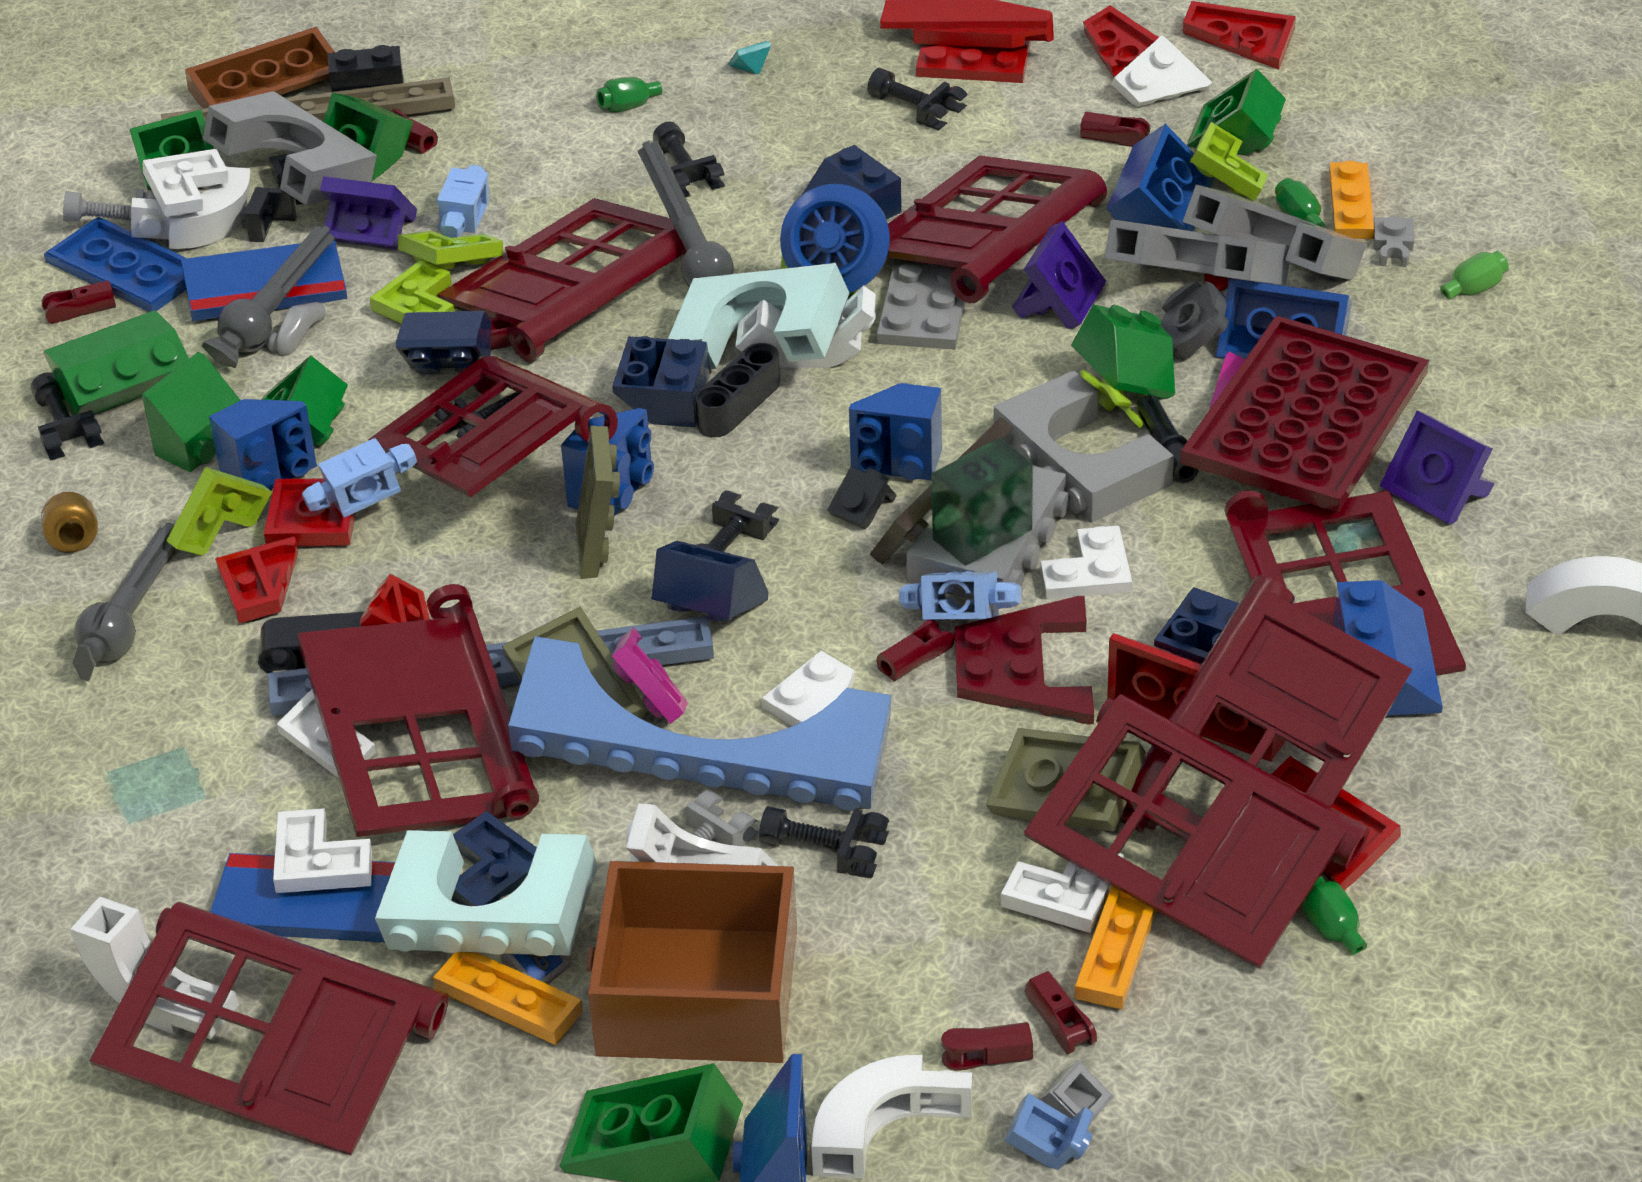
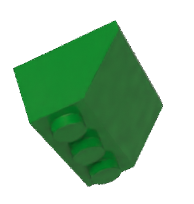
(115, 362)

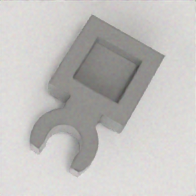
(1393, 238)

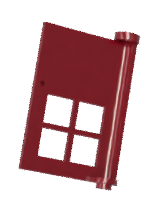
(988, 243)
(551, 295)
(503, 437)
(1252, 521)
(410, 675)
(1291, 680)
(1244, 860)
(320, 1053)

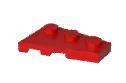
(1241, 31)
(1117, 38)
(973, 63)
(1382, 831)

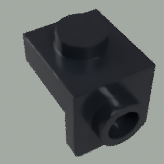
(263, 208)
(861, 496)

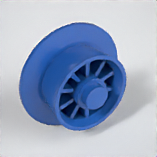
(837, 227)

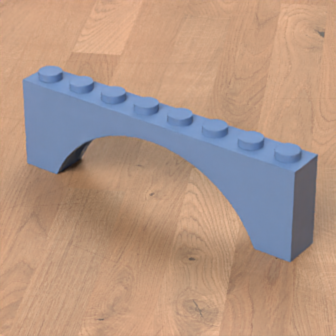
(819, 760)

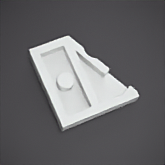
(1159, 75)

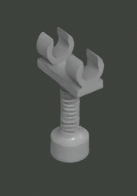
(77, 207)
(704, 815)

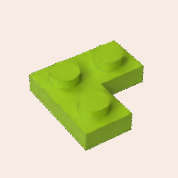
(1218, 158)
(446, 251)
(413, 292)
(213, 501)

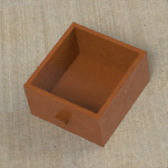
(693, 962)

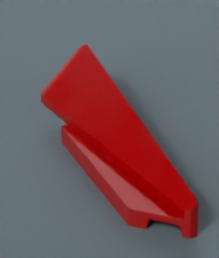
(969, 22)

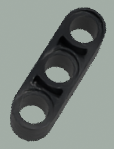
(737, 390)
(279, 641)

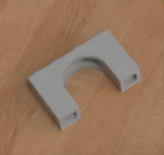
(277, 123)
(1245, 219)
(1197, 252)
(1095, 481)
(1009, 560)

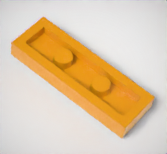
(1351, 199)
(1114, 950)
(508, 995)

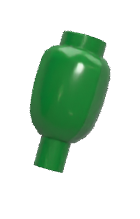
(626, 93)
(1298, 201)
(1334, 915)

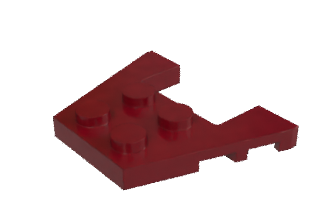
(1003, 660)

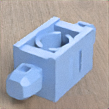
(463, 200)
(359, 477)
(987, 600)

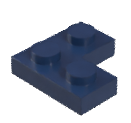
(499, 861)

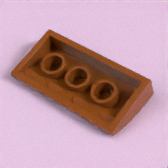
(269, 67)

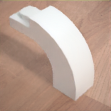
(218, 219)
(855, 319)
(1584, 590)
(657, 839)
(114, 945)
(876, 1097)

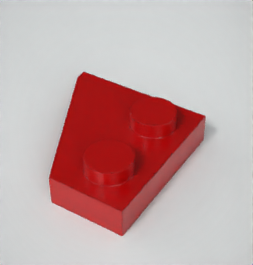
(258, 578)
(395, 603)

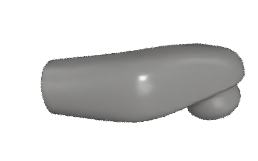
(294, 327)

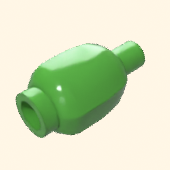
(1476, 274)

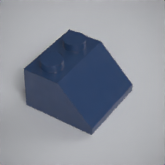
(860, 170)

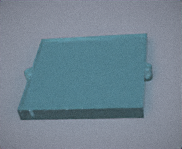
(156, 785)

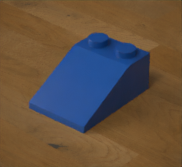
(776, 1131)

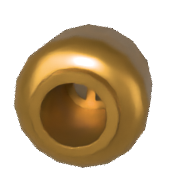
(69, 522)

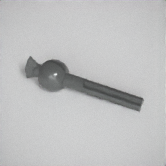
(702, 256)
(247, 322)
(106, 628)

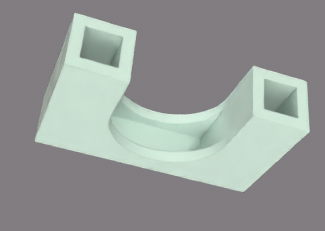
(806, 295)
(533, 919)

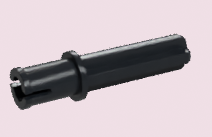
(1165, 433)

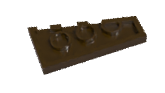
(913, 519)

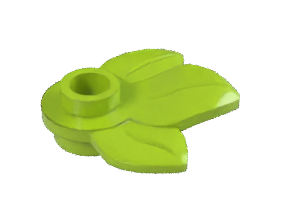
(1111, 397)

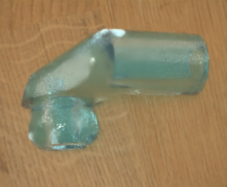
(1350, 535)

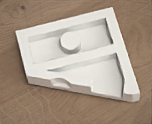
(809, 689)

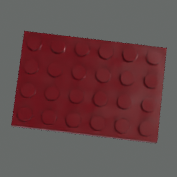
(1305, 413)

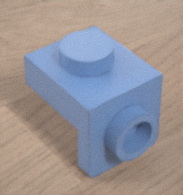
(1049, 1133)

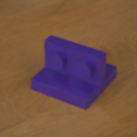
(366, 212)
(1060, 279)
(1437, 468)

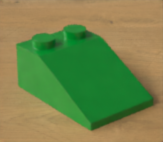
(656, 1128)

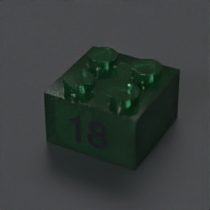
(982, 501)

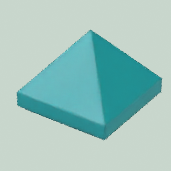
(751, 57)

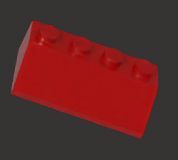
(1160, 680)

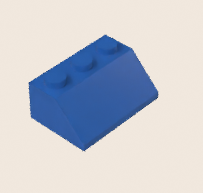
(1157, 182)
(1256, 304)
(1397, 628)

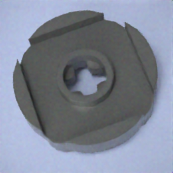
(1194, 317)

